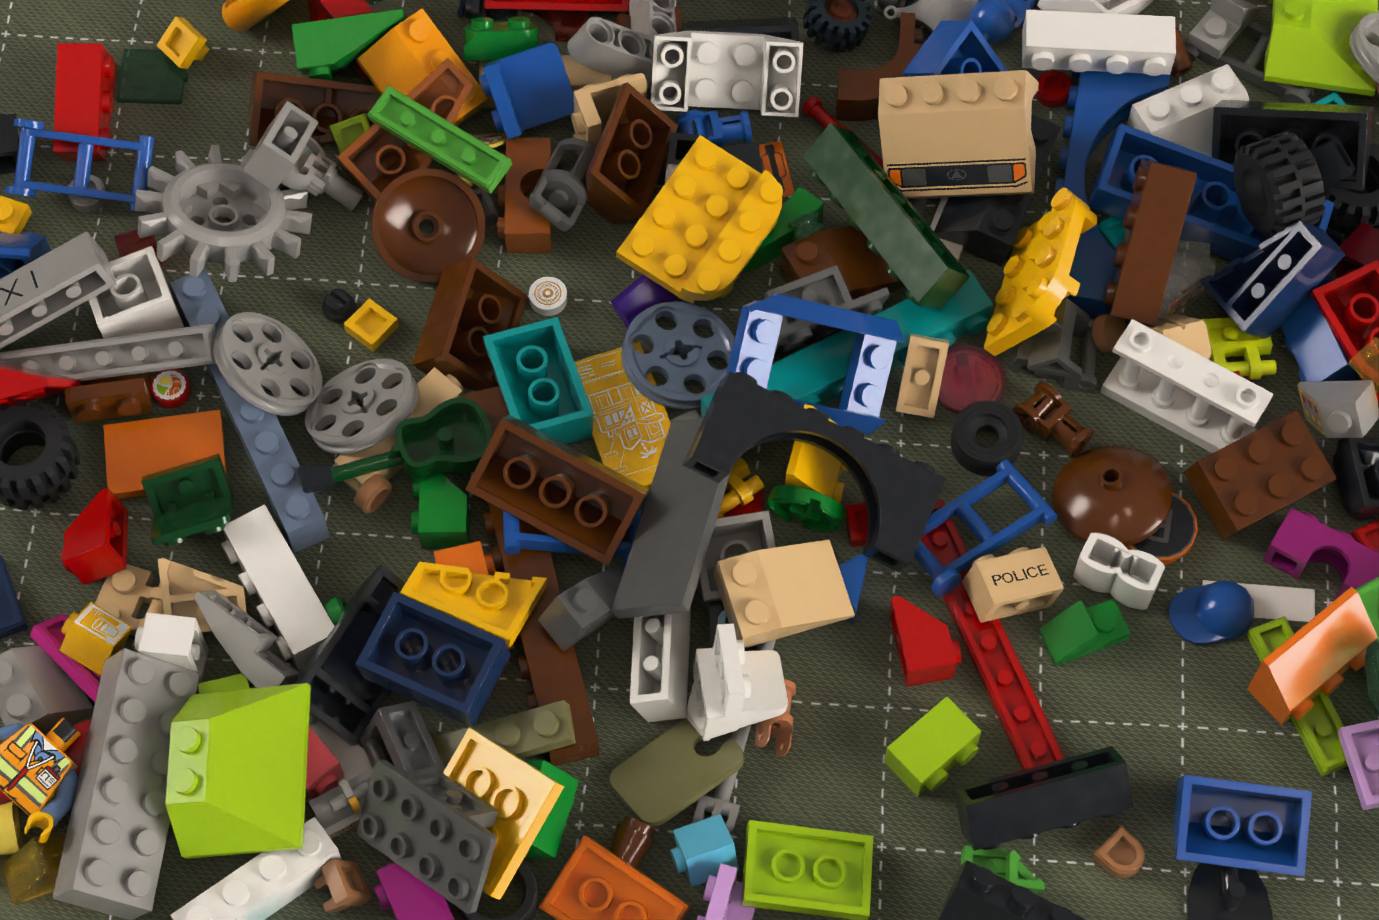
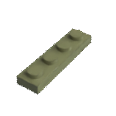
(520, 733)

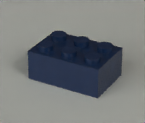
(433, 659)

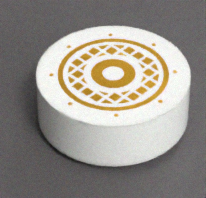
(548, 296)

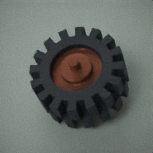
(838, 22)

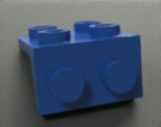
(528, 89)

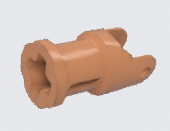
(780, 726)

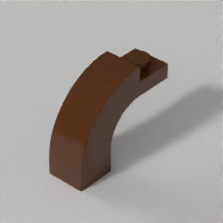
(860, 88)

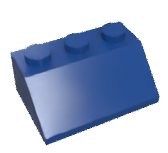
(1315, 344)
(1241, 825)

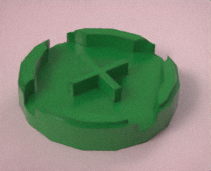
(811, 507)

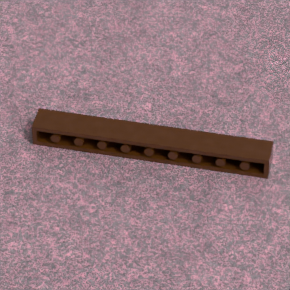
(551, 671)

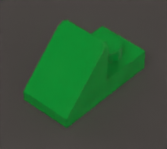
(1083, 631)

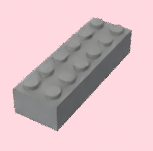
(120, 796)

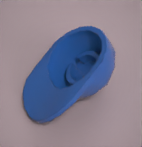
(1212, 612)

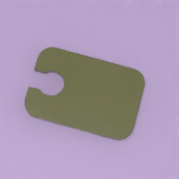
(671, 775)

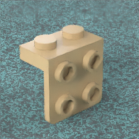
(595, 103)

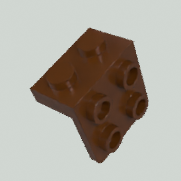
(110, 398)

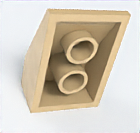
(782, 591)

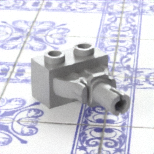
(296, 160)

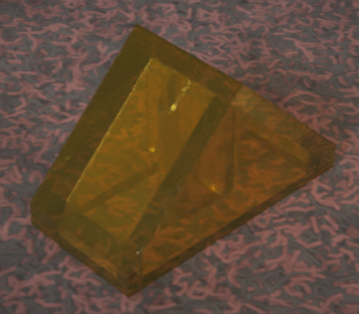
(33, 868)

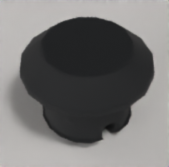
(338, 306)

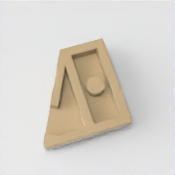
(181, 585)

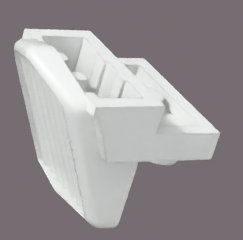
(734, 686)

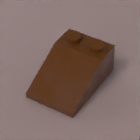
(844, 247)

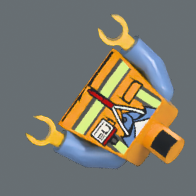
(38, 772)

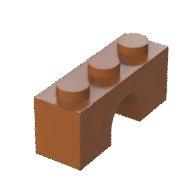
(522, 225)

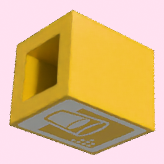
(93, 636)

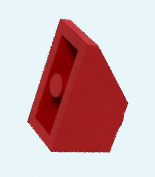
(97, 539)
(922, 644)

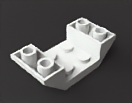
(727, 72)

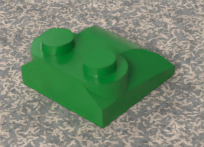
(498, 39)

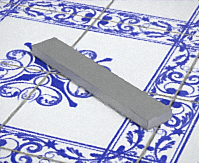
(121, 354)

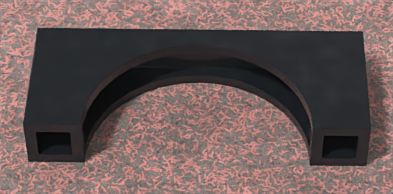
(895, 490)

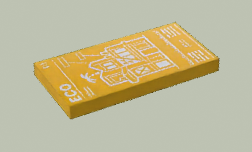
(626, 424)

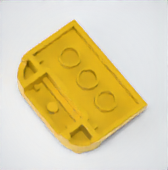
(704, 224)
(1038, 273)

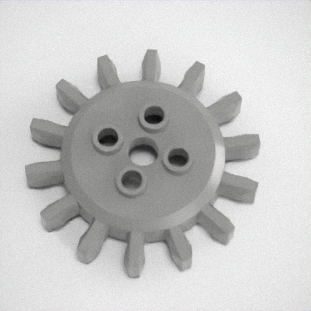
(219, 190)

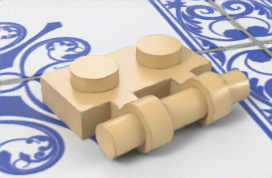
(125, 593)

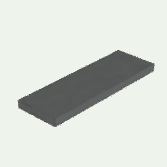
(671, 533)

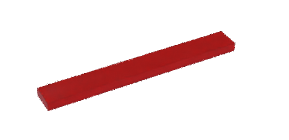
(995, 661)

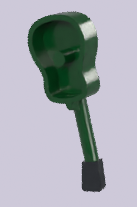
(443, 440)

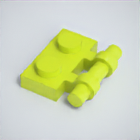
(1230, 341)

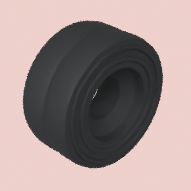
(991, 417)

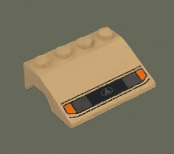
(959, 133)

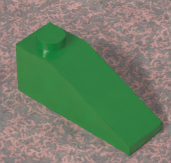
(338, 41)

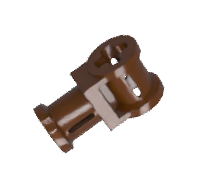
(1049, 417)

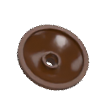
(434, 197)
(1122, 509)

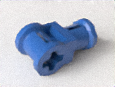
(718, 129)

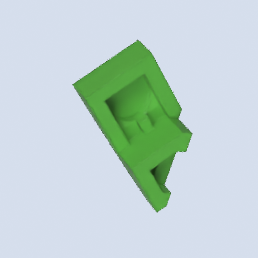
(1004, 865)

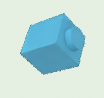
(702, 849)

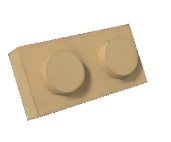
(922, 375)

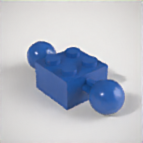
(964, 44)

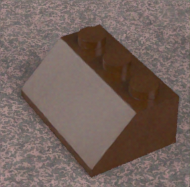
(628, 157)
(466, 307)

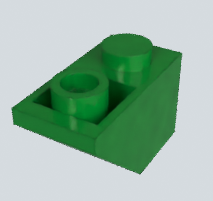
(442, 513)

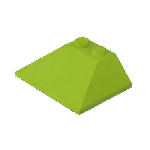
(1313, 45)
(239, 771)

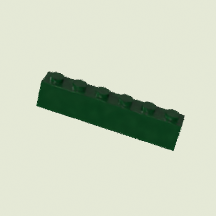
(885, 217)

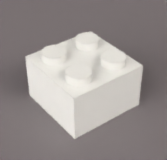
(138, 301)

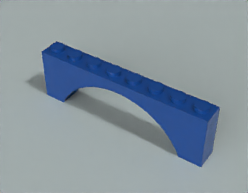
(1099, 106)

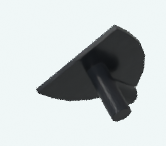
(1227, 894)

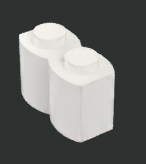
(1113, 569)

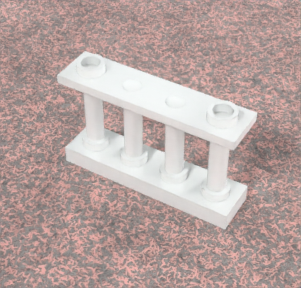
(1173, 408)

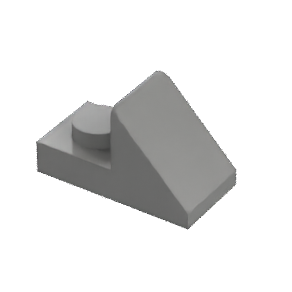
(1222, 25)

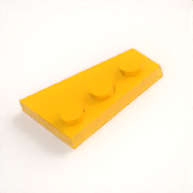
(481, 600)

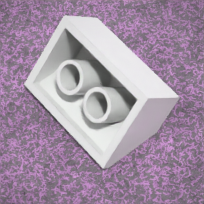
(1186, 110)

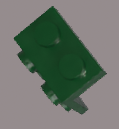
(189, 500)

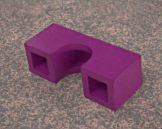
(1306, 541)

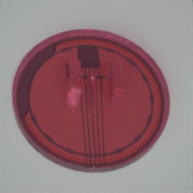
(970, 377)

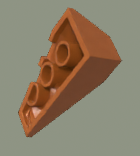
(381, 156)

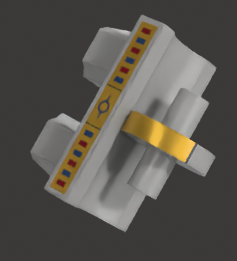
(342, 806)

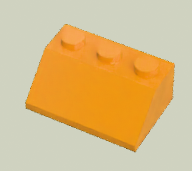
(410, 55)

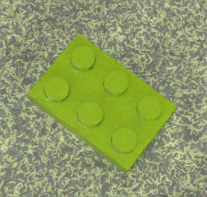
(807, 870)

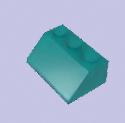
(541, 380)

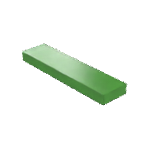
(439, 139)

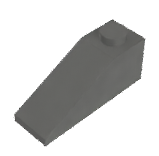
(582, 608)

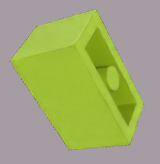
(933, 747)

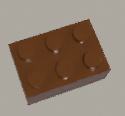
(1259, 475)

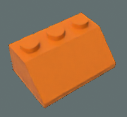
(1314, 658)

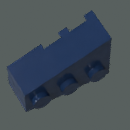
(1275, 278)

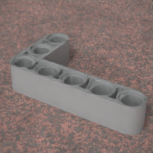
(621, 49)

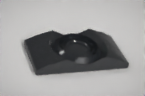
(338, 691)

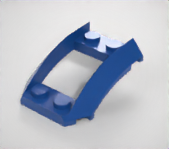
(868, 364)

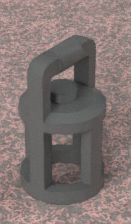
(561, 188)

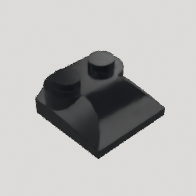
(1358, 475)

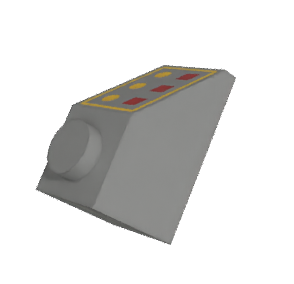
(1340, 407)

